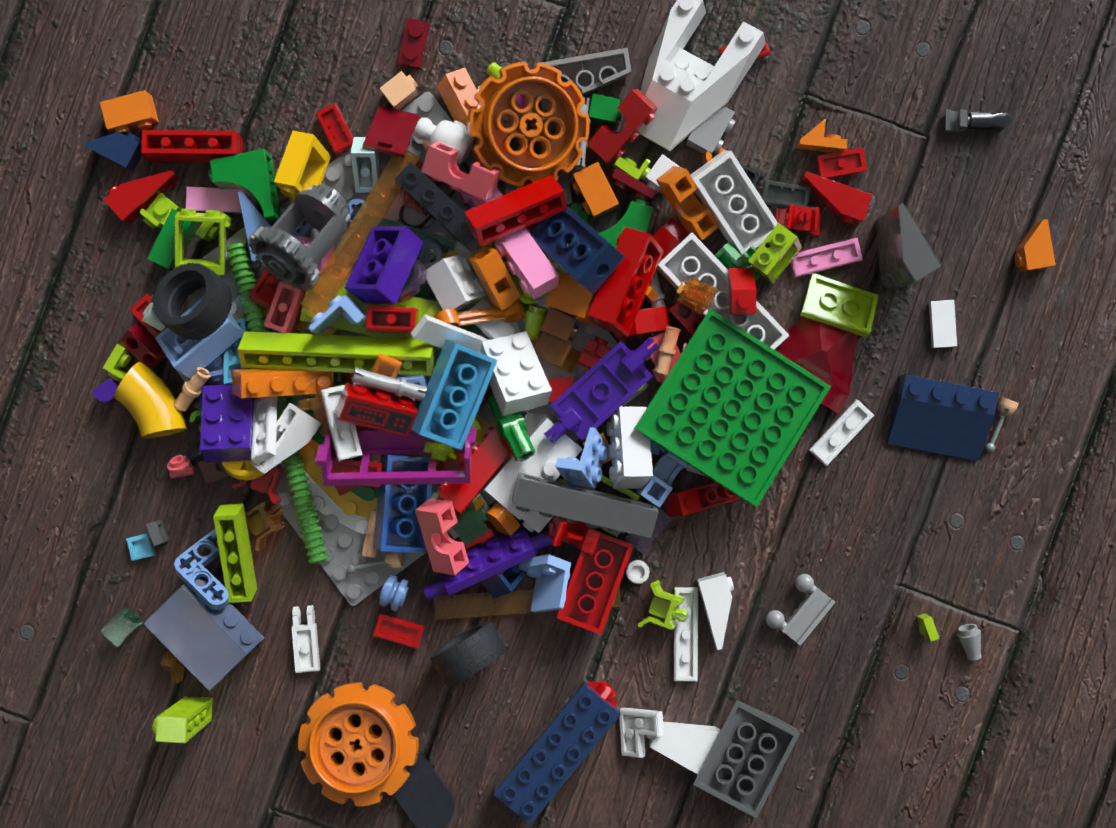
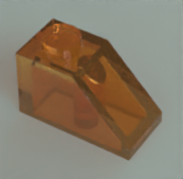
(696, 294)

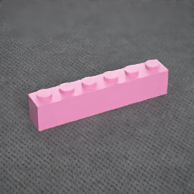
(522, 255)

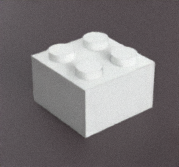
(455, 283)

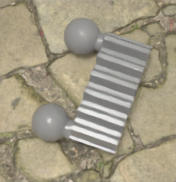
(808, 613)

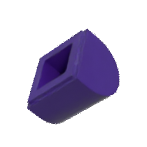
(106, 391)

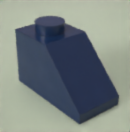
(119, 149)
(504, 581)

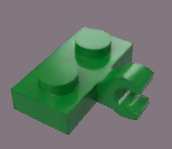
(732, 259)

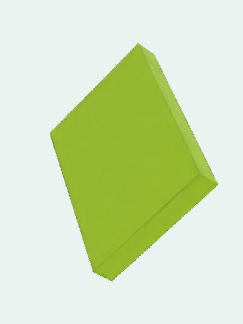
(839, 305)

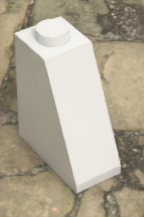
(685, 743)

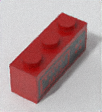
(376, 409)

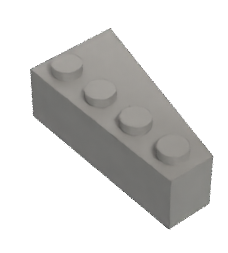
(592, 70)

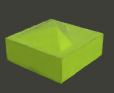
(927, 627)

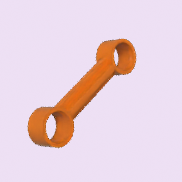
(509, 315)

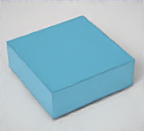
(140, 547)

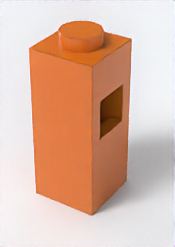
(494, 277)

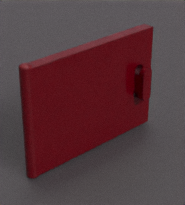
(391, 131)

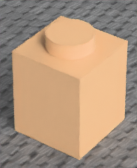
(400, 90)

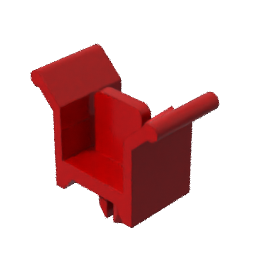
(800, 218)
(263, 483)
(573, 533)

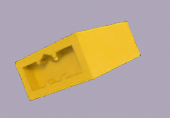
(301, 164)

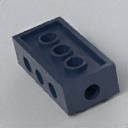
(591, 268)

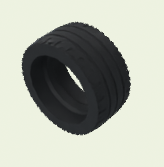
(175, 290)
(468, 653)

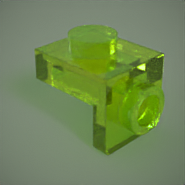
(440, 451)

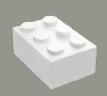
(518, 375)
(628, 450)

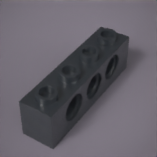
(435, 202)

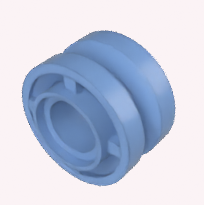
(393, 593)

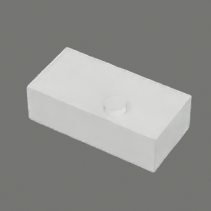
(734, 202)
(540, 464)

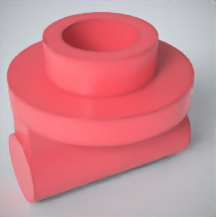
(180, 466)

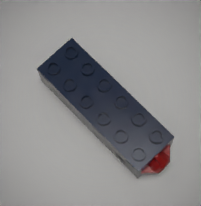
(558, 748)

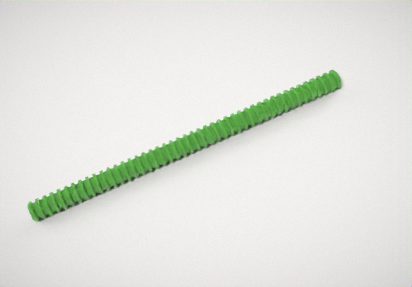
(293, 463)

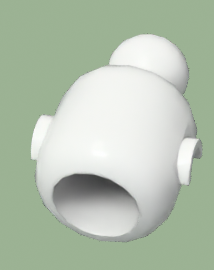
(447, 133)

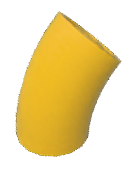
(149, 403)

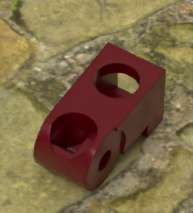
(685, 317)
(143, 345)

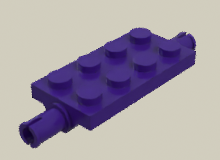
(601, 390)
(490, 559)

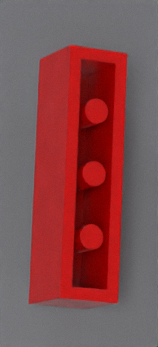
(189, 145)
(516, 210)
(485, 463)

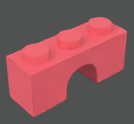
(442, 166)
(435, 519)

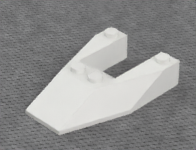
(685, 85)

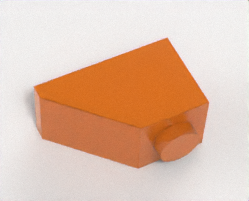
(1036, 249)

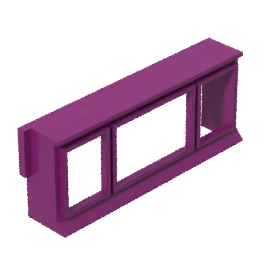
(381, 442)

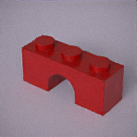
(637, 112)

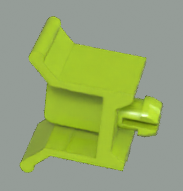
(664, 608)

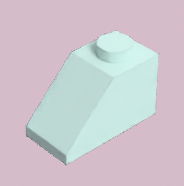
(365, 166)

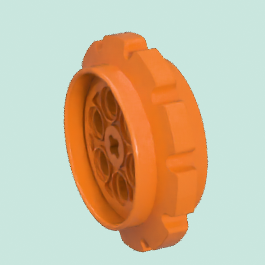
(498, 99)
(343, 780)

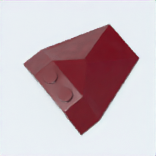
(825, 354)

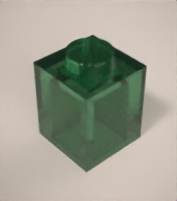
(471, 524)
(122, 626)

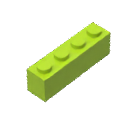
(235, 552)
(183, 719)

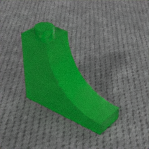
(252, 173)
(636, 217)

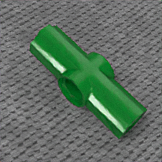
(513, 430)

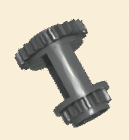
(287, 256)

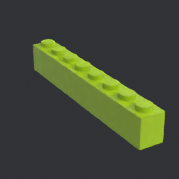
(332, 352)

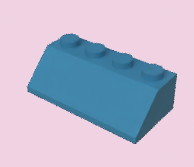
(454, 394)

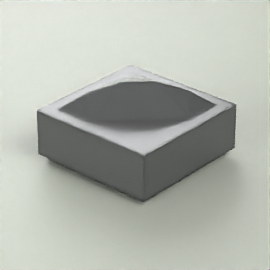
(157, 532)

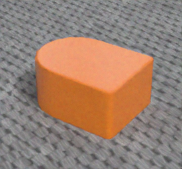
(502, 519)

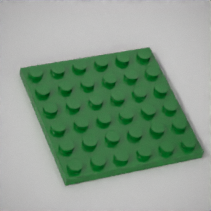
(732, 408)

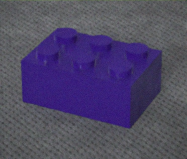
(384, 264)
(226, 425)

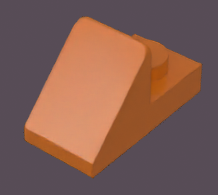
(816, 141)

